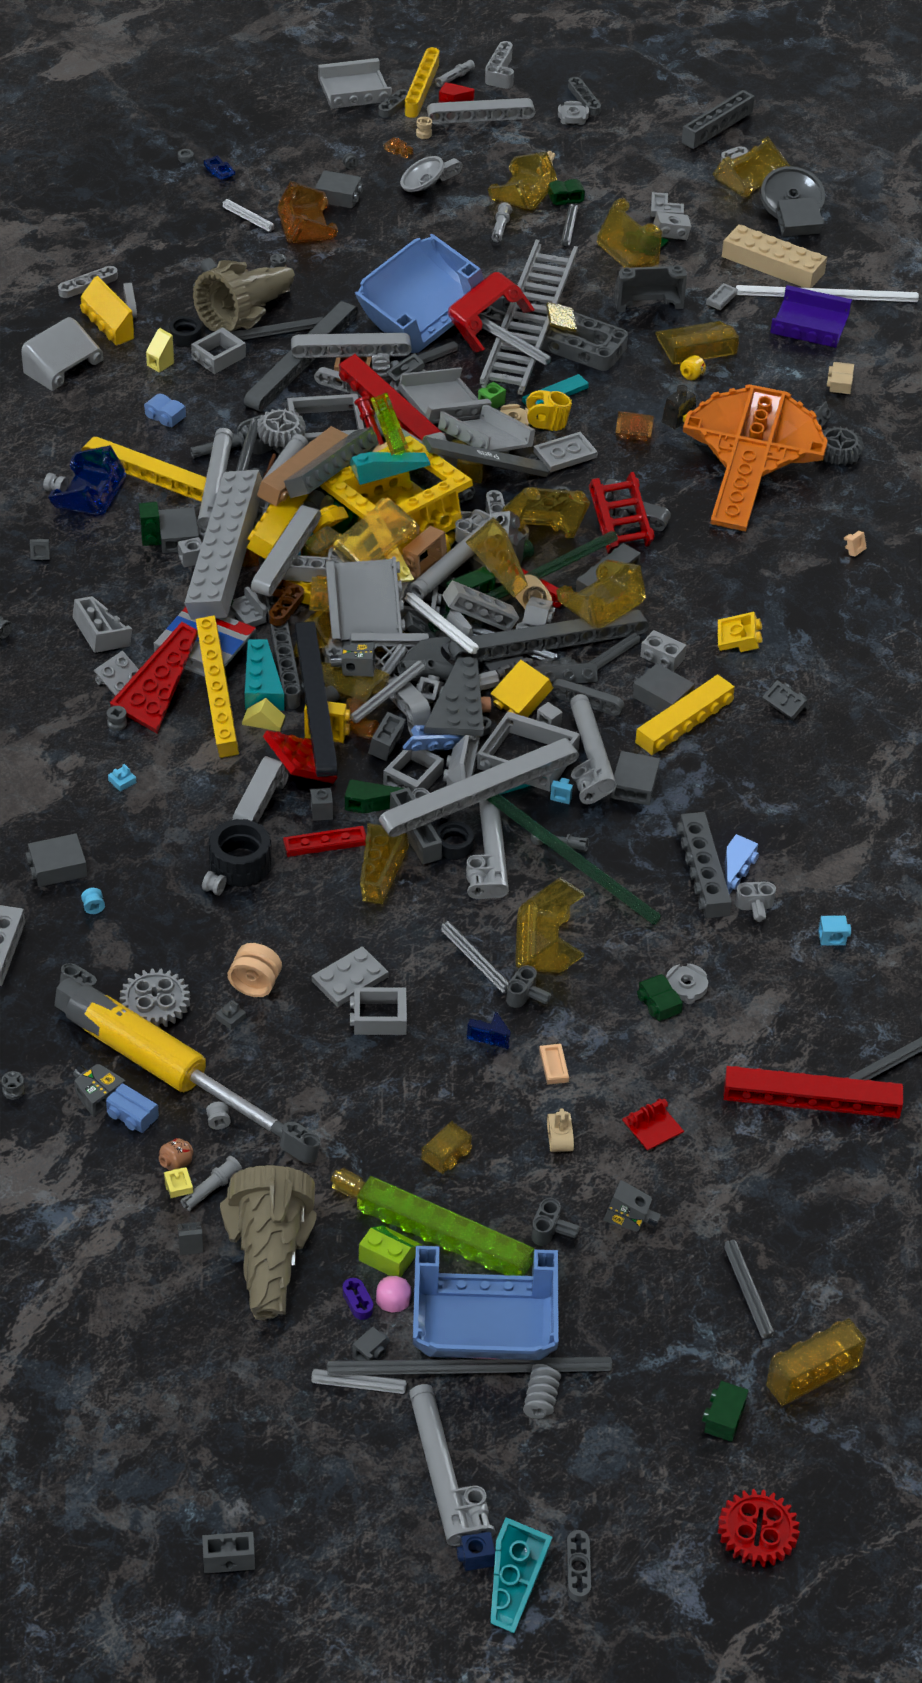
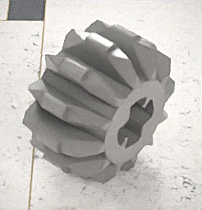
(381, 364)

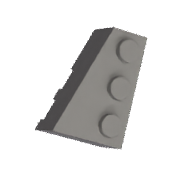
(100, 627)

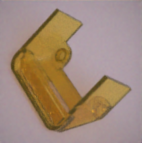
(539, 927)

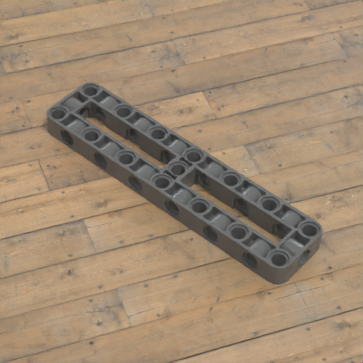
(592, 344)

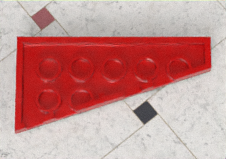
(153, 686)

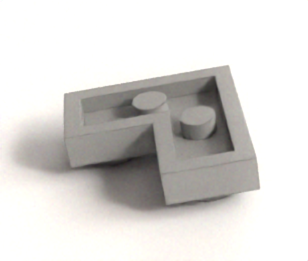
(660, 203)

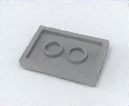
(565, 451)
(351, 971)

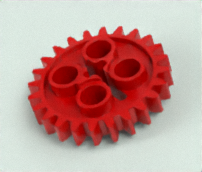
(782, 1531)

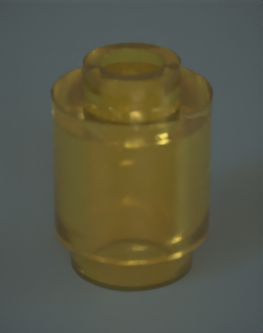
(347, 1182)

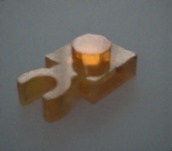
(398, 146)

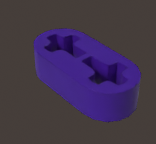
(353, 1300)

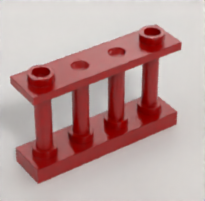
(603, 507)

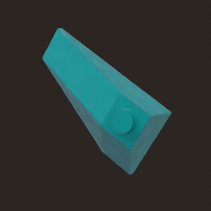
(380, 465)
(517, 1566)

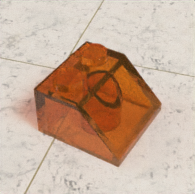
(635, 426)

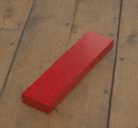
(324, 841)

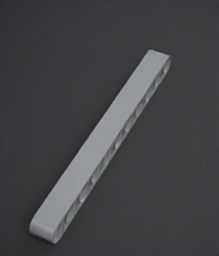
(478, 787)

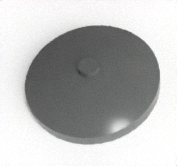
(790, 183)

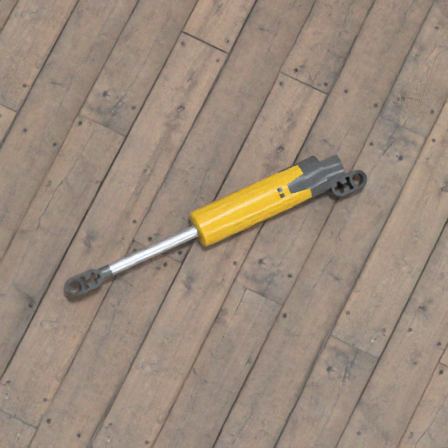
(163, 1054)

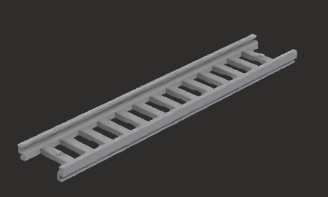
(512, 313)

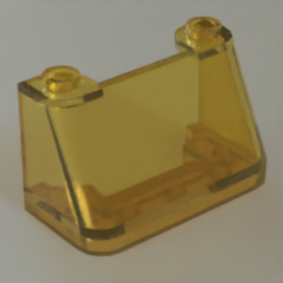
(750, 169)
(528, 182)
(627, 240)
(550, 507)
(376, 533)
(613, 594)

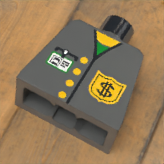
(356, 659)
(95, 1086)
(630, 1208)

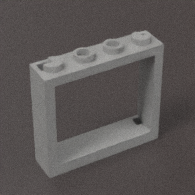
(325, 404)
(529, 729)

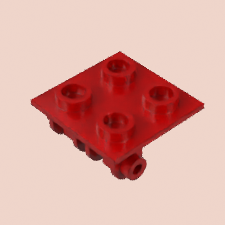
(653, 1124)

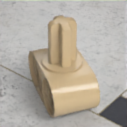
(560, 1131)

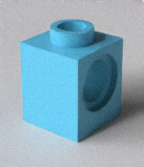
(834, 930)

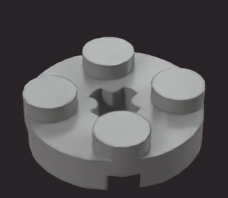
(573, 113)
(692, 973)

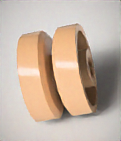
(254, 970)

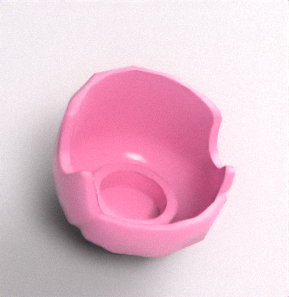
(393, 1294)

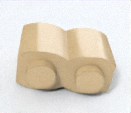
(840, 377)

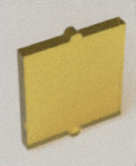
(561, 317)

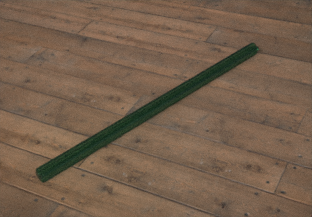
(552, 566)
(575, 858)

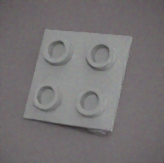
(116, 672)

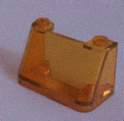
(303, 215)

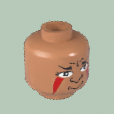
(175, 1154)

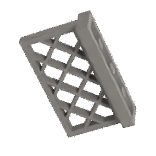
(389, 640)

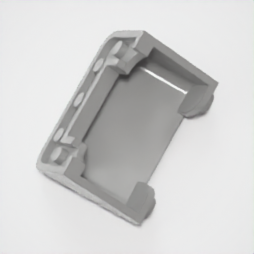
(56, 351)

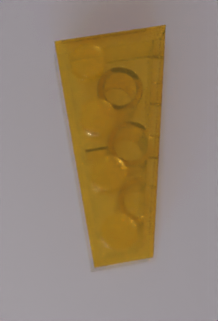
(381, 862)

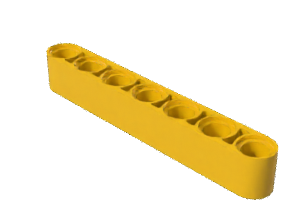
(421, 82)

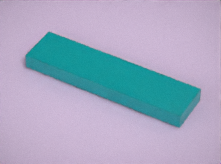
(568, 386)

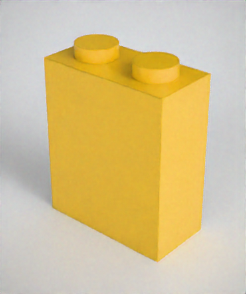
(521, 690)

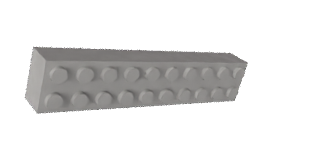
(224, 545)

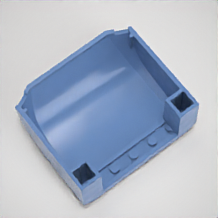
(416, 289)
(485, 1312)

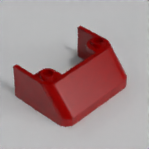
(467, 308)

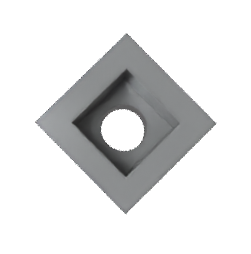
(549, 714)

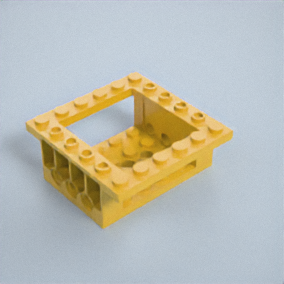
(429, 507)

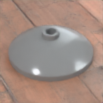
(422, 174)

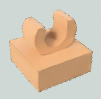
(855, 543)

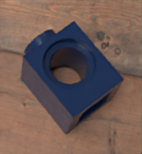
(481, 1542)

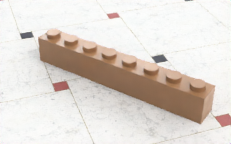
(273, 487)

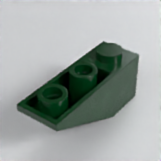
(368, 797)

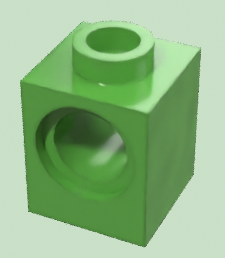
(494, 393)

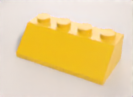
(107, 312)

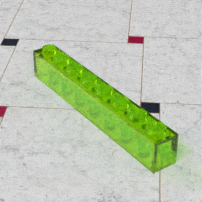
(389, 424)
(444, 1228)

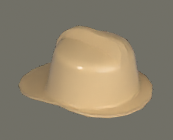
(535, 589)

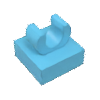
(122, 778)
(561, 791)

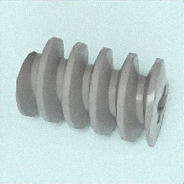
(541, 1391)

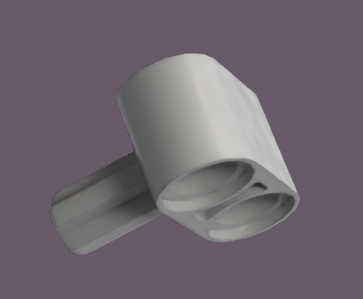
(755, 897)

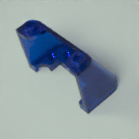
(94, 484)

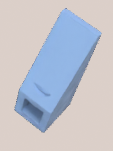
(738, 858)

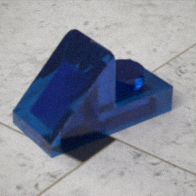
(493, 1034)

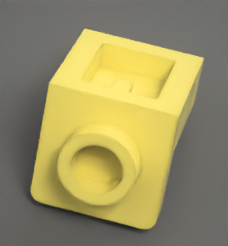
(178, 1182)

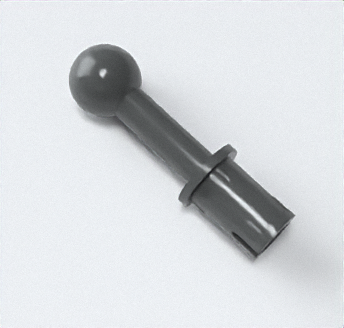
(573, 842)

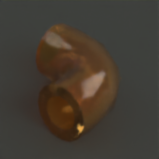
(364, 728)

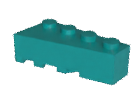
(262, 676)

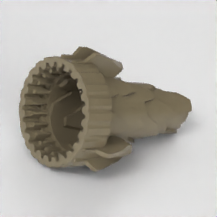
(235, 296)
(273, 1217)

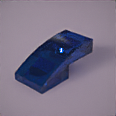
(218, 168)

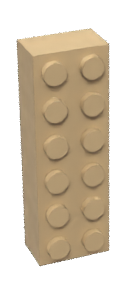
(774, 256)

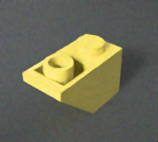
(160, 351)

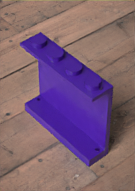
(811, 316)

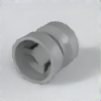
(53, 482)

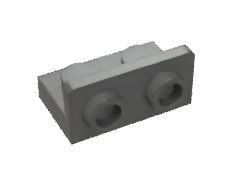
(786, 700)

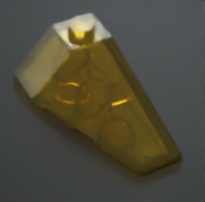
(497, 553)
(354, 687)

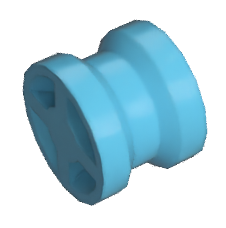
(93, 900)

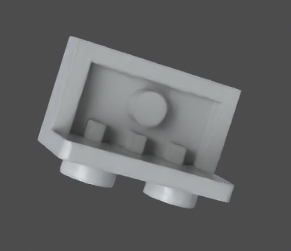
(249, 608)

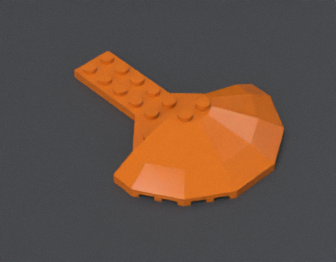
(752, 436)

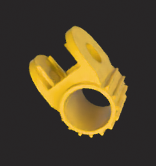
(552, 414)

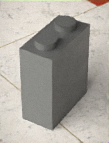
(340, 188)
(799, 216)
(177, 526)
(661, 688)
(635, 778)
(56, 860)

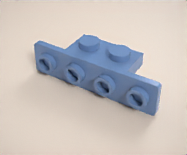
(430, 741)

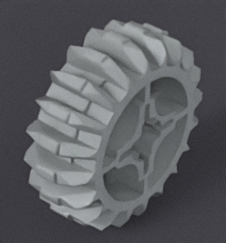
(279, 426)

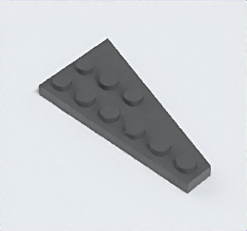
(459, 703)

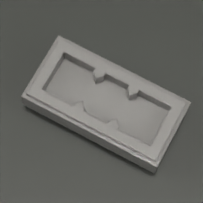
(721, 296)

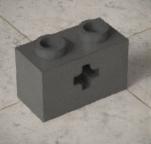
(228, 1552)

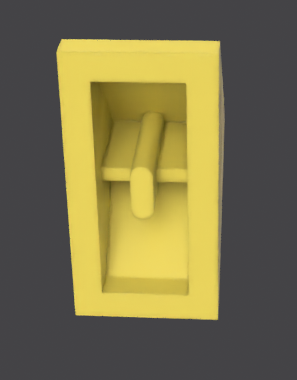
(264, 716)

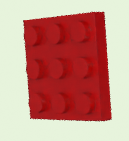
(295, 755)

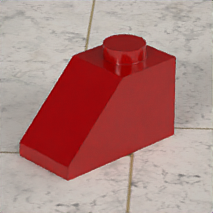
(455, 93)

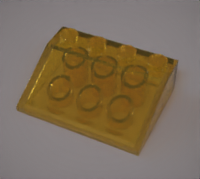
(702, 340)

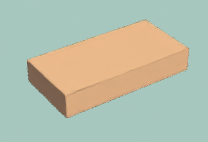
(554, 1064)

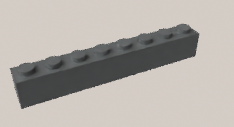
(330, 462)

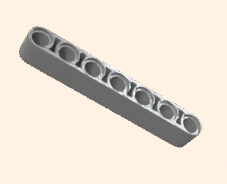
(502, 107)
(348, 344)
(285, 550)

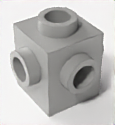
(425, 684)

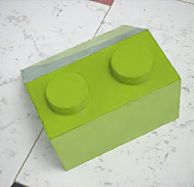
(387, 1250)

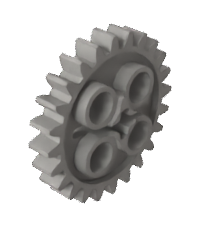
(156, 996)

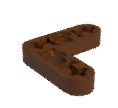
(285, 597)

